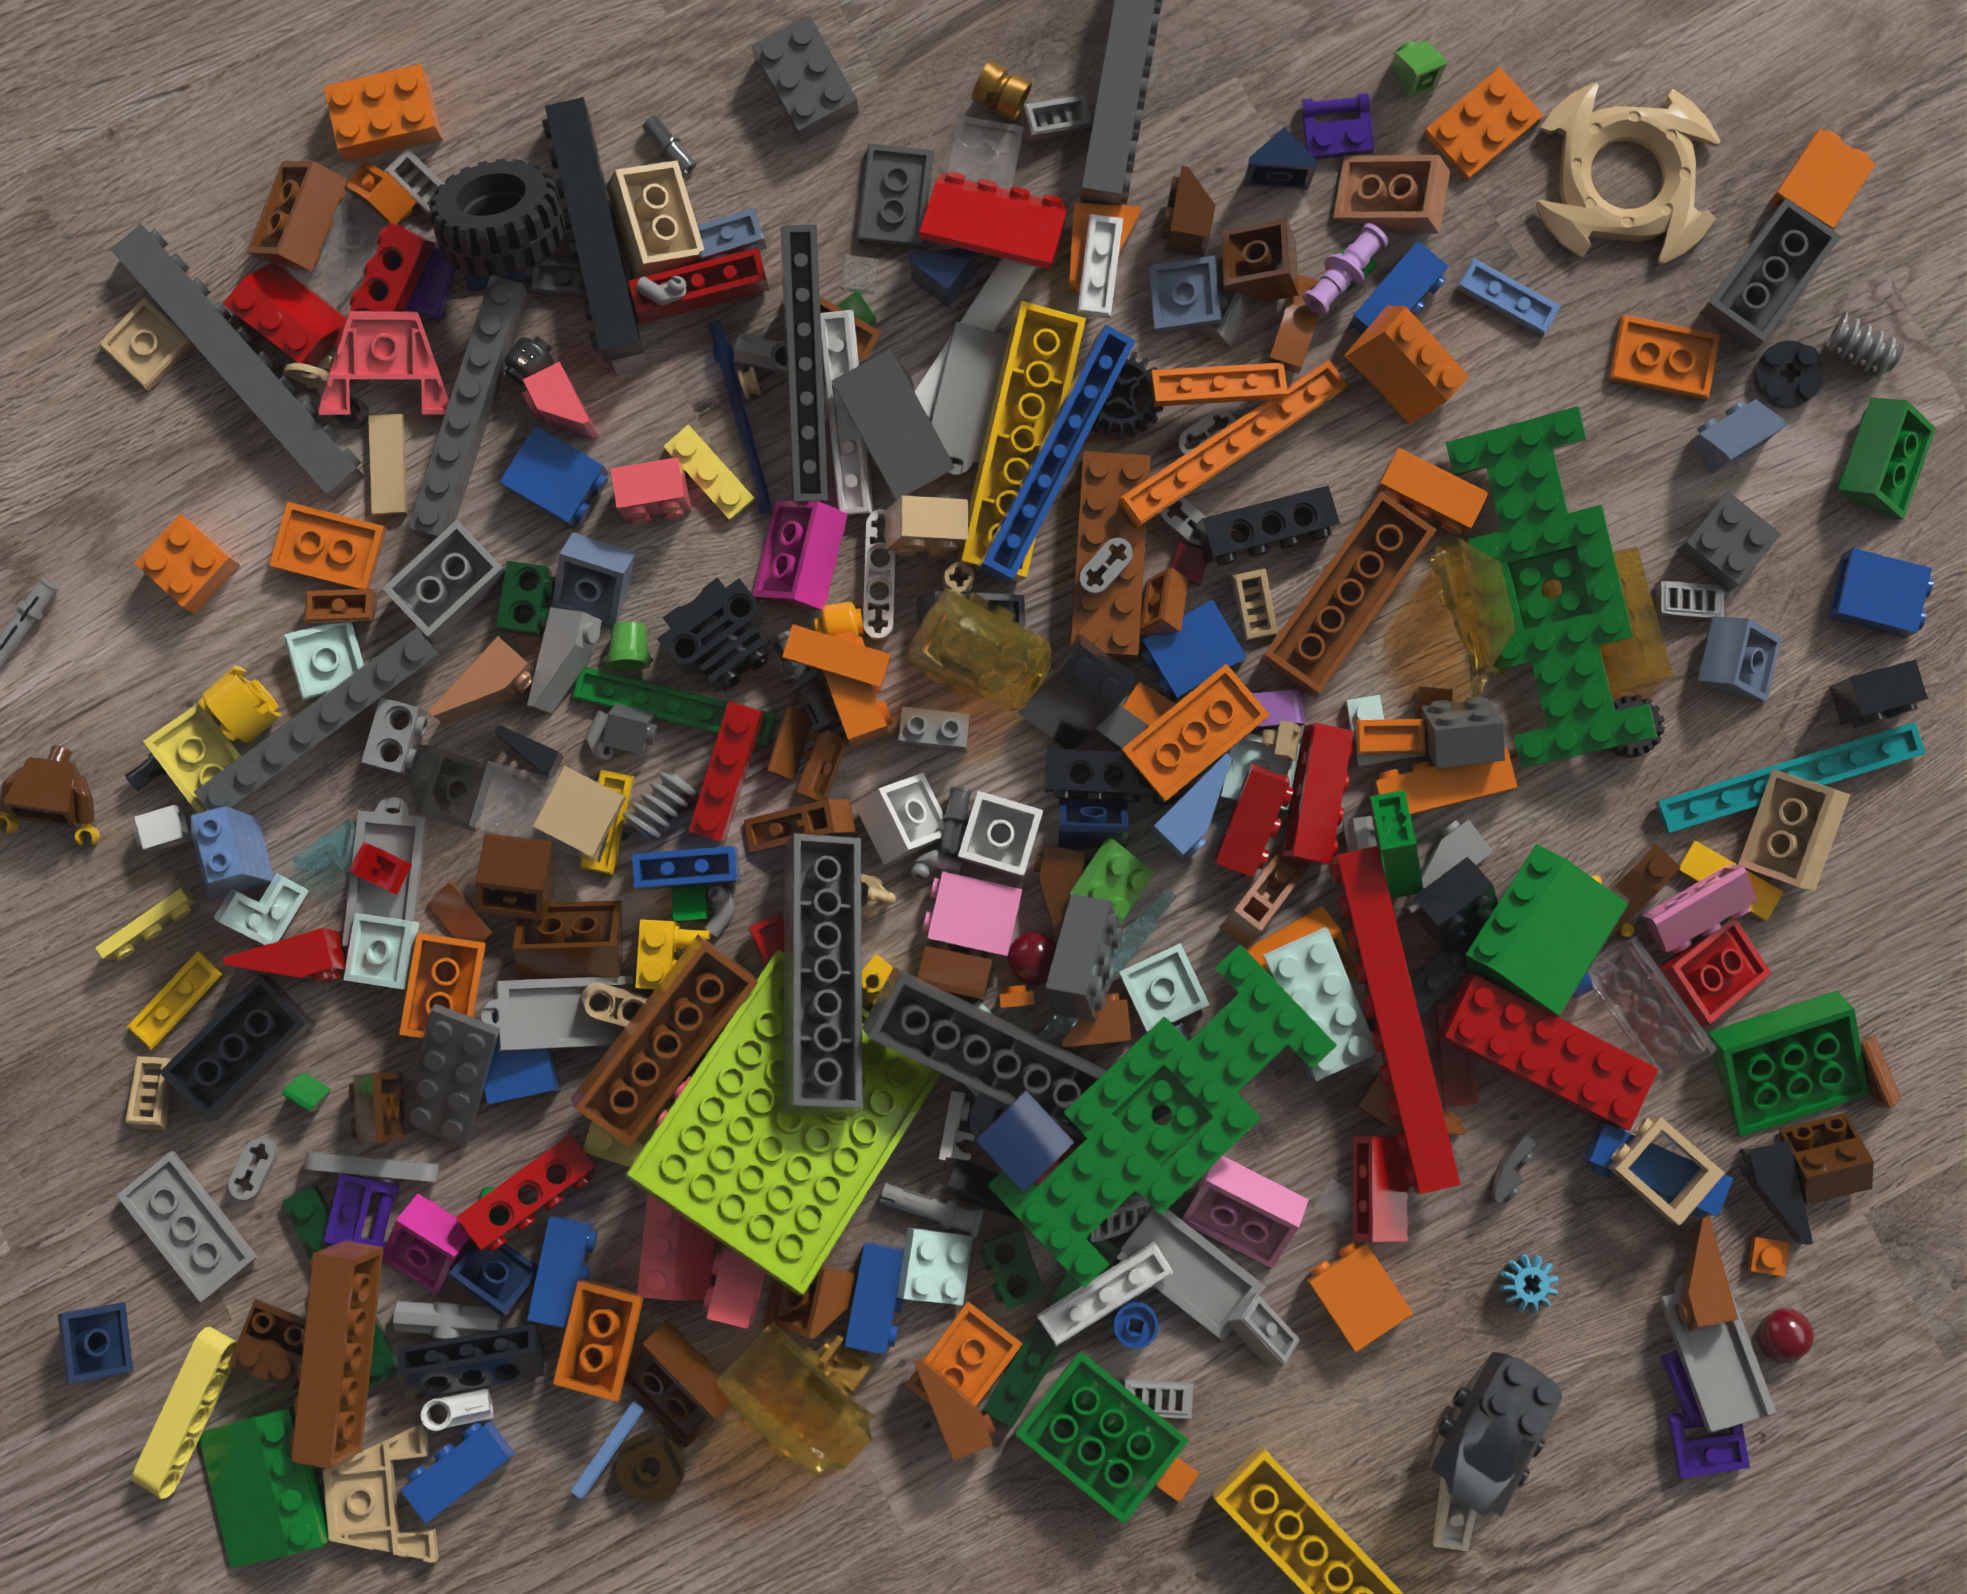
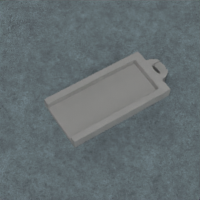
(967, 392)
(401, 836)
(552, 1013)
(1203, 1279)
(1719, 1368)

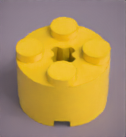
(240, 705)

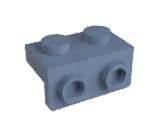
(731, 235)

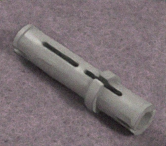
(24, 618)

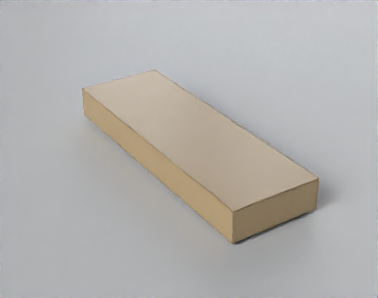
(387, 464)

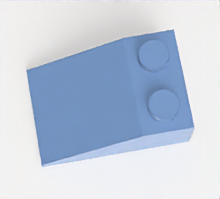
(1190, 817)

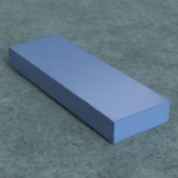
(1508, 297)
(608, 1449)

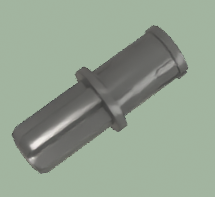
(668, 144)
(955, 820)

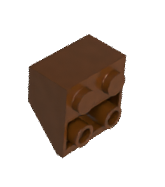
(1191, 218)
(514, 877)
(1829, 1158)
(270, 1345)

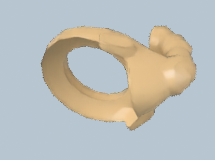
(315, 380)
(877, 896)

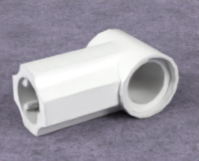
(460, 1408)

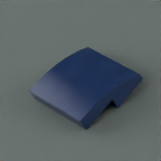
(1024, 1141)

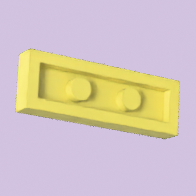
(709, 473)
(147, 925)

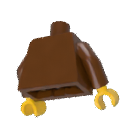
(49, 794)

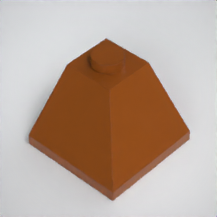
(817, 1307)

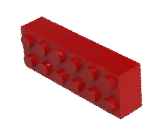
(1547, 1053)

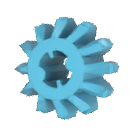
(1516, 1283)

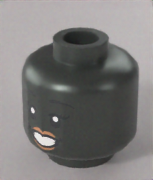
(527, 358)

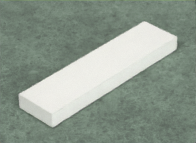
(1105, 1293)

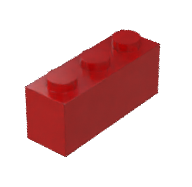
(1253, 820)
(1379, 1190)

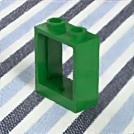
(1397, 844)

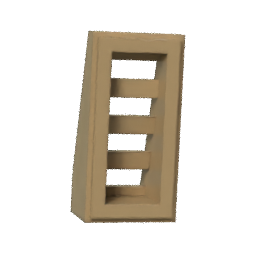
(1265, 601)
(162, 1095)

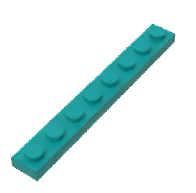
(1819, 767)

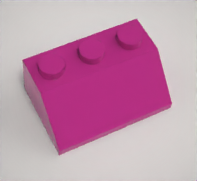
(800, 554)

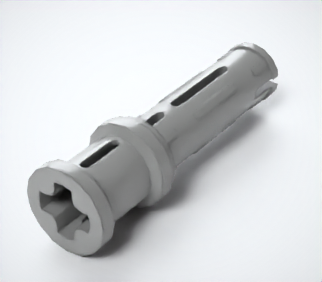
(948, 1213)

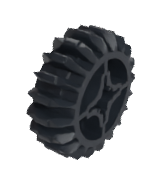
(1137, 418)

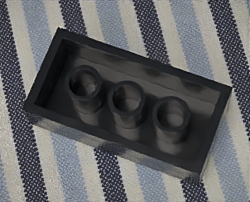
(237, 1048)

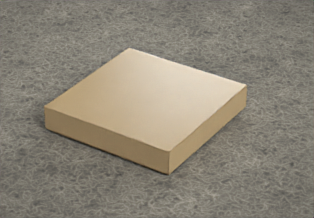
(146, 344)
(579, 811)

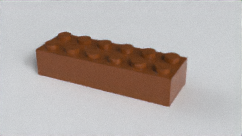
(1348, 595)
(1115, 615)
(663, 1041)
(336, 1353)

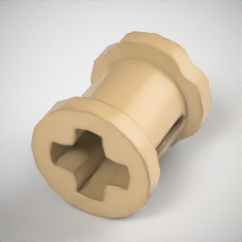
(964, 572)

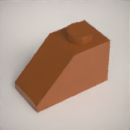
(1110, 1025)

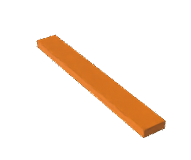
(1232, 444)

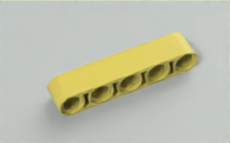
(185, 1413)

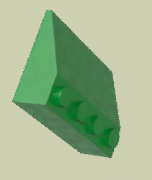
(1545, 931)
(1790, 1062)
(1101, 1436)
(259, 1494)

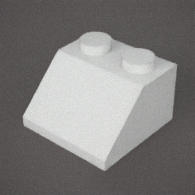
(902, 817)

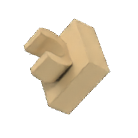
(1284, 741)

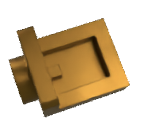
(845, 1362)

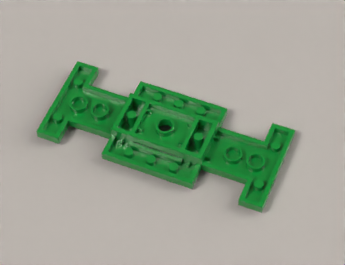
(1545, 545)
(1190, 1078)

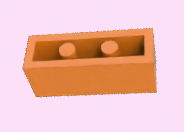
(1432, 492)

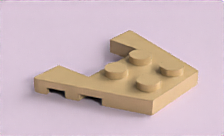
(364, 1500)

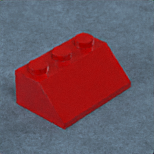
(285, 314)

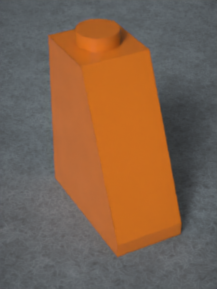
(1080, 226)

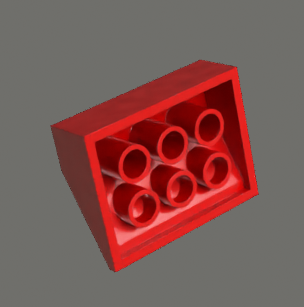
(994, 220)

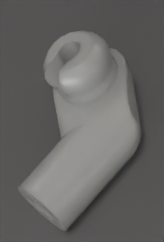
(662, 294)
(596, 736)
(934, 860)
(723, 909)

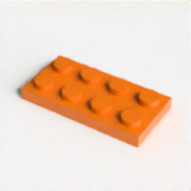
(1195, 733)

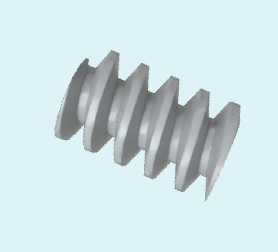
(1865, 346)
(659, 804)

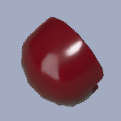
(1032, 957)
(1785, 1336)

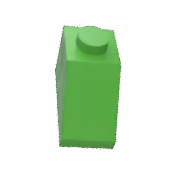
(1418, 67)

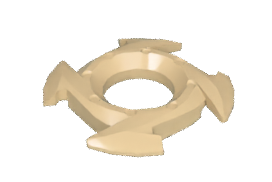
(1661, 131)

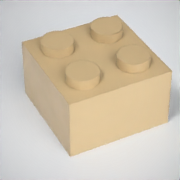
(926, 526)

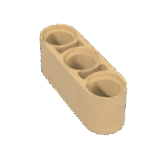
(616, 1000)

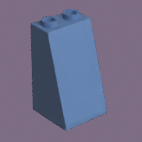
(230, 851)

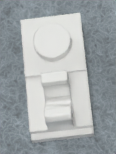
(957, 1111)

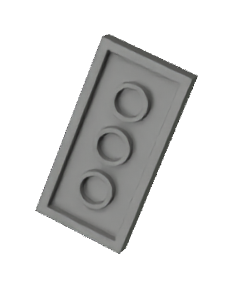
(187, 1226)

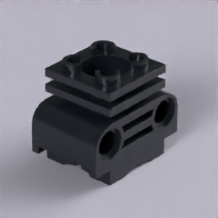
(722, 642)

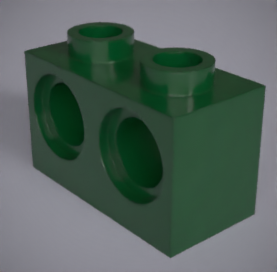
(516, 599)
(1021, 1265)

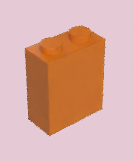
(1825, 177)
(1358, 1295)

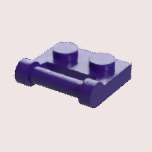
(1338, 137)
(351, 1206)
(1706, 1453)

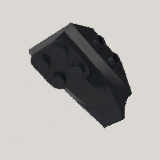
(1494, 1432)

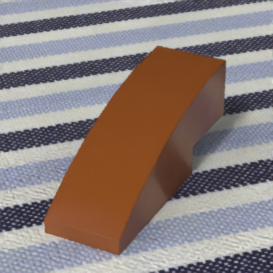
(1295, 329)

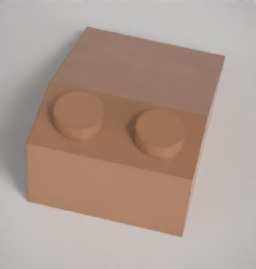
(1393, 192)
(489, 681)

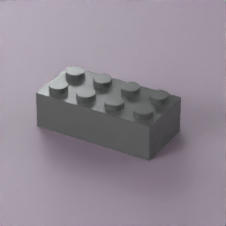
(1770, 274)

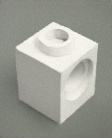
(161, 828)

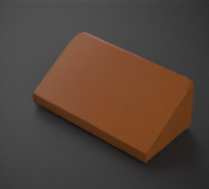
(1164, 603)
(340, 606)
(790, 743)
(459, 915)
(1878, 1074)

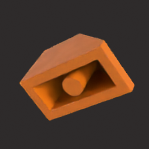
(381, 193)

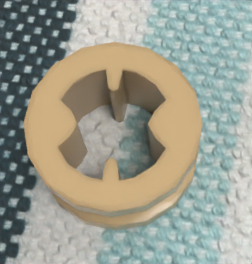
(749, 383)

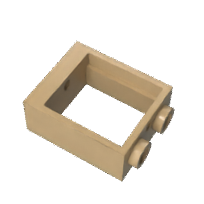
(1694, 1190)

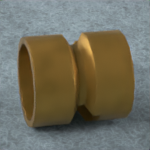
(1001, 90)

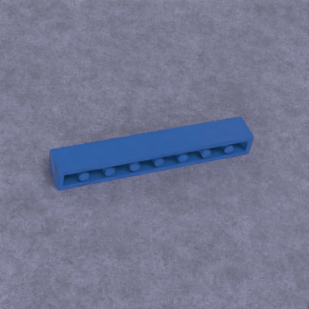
(1056, 455)

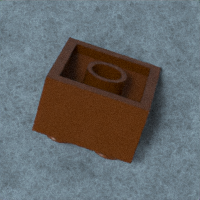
(1261, 260)
(955, 972)

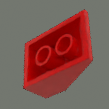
(309, 955)
(1715, 971)

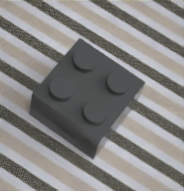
(1728, 542)
(1463, 732)

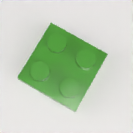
(1115, 877)

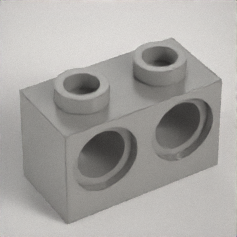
(934, 729)
(384, 735)

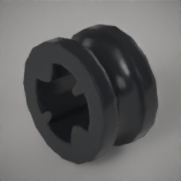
(360, 419)

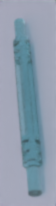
(1132, 940)

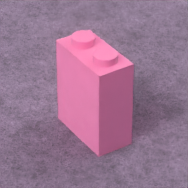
(972, 913)

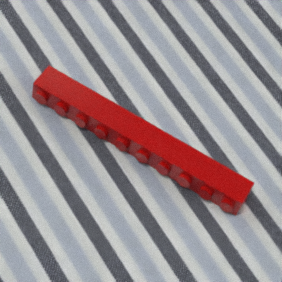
(1395, 1021)

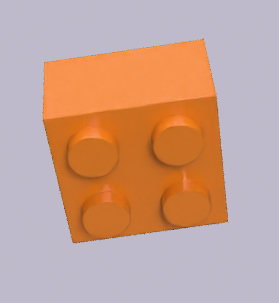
(187, 564)

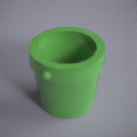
(628, 647)

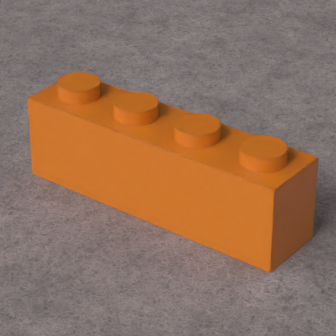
(1443, 787)

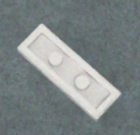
(1100, 266)

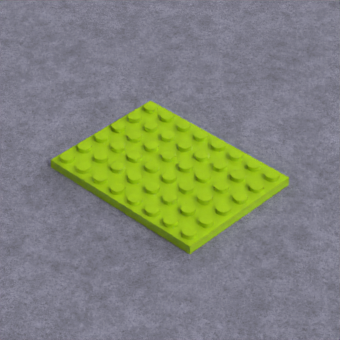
(770, 1179)

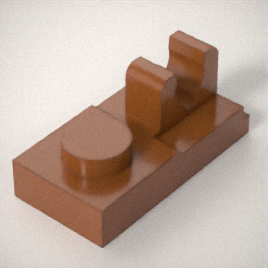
(823, 765)

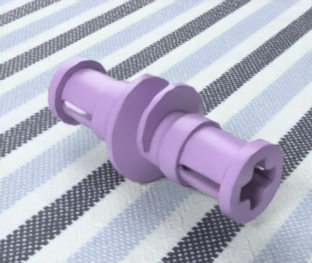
(1345, 268)

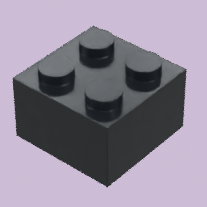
(1881, 691)
(1456, 905)

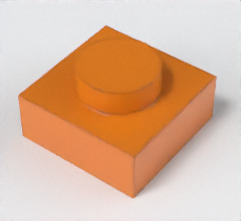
(1016, 997)
(1768, 1256)

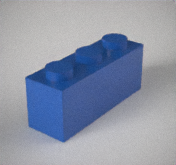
(1404, 286)
(686, 868)
(561, 1268)
(876, 1299)
(456, 1470)

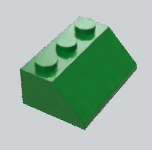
(1887, 456)

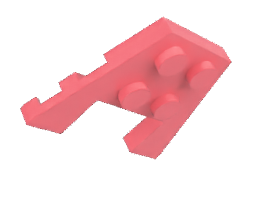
(383, 348)

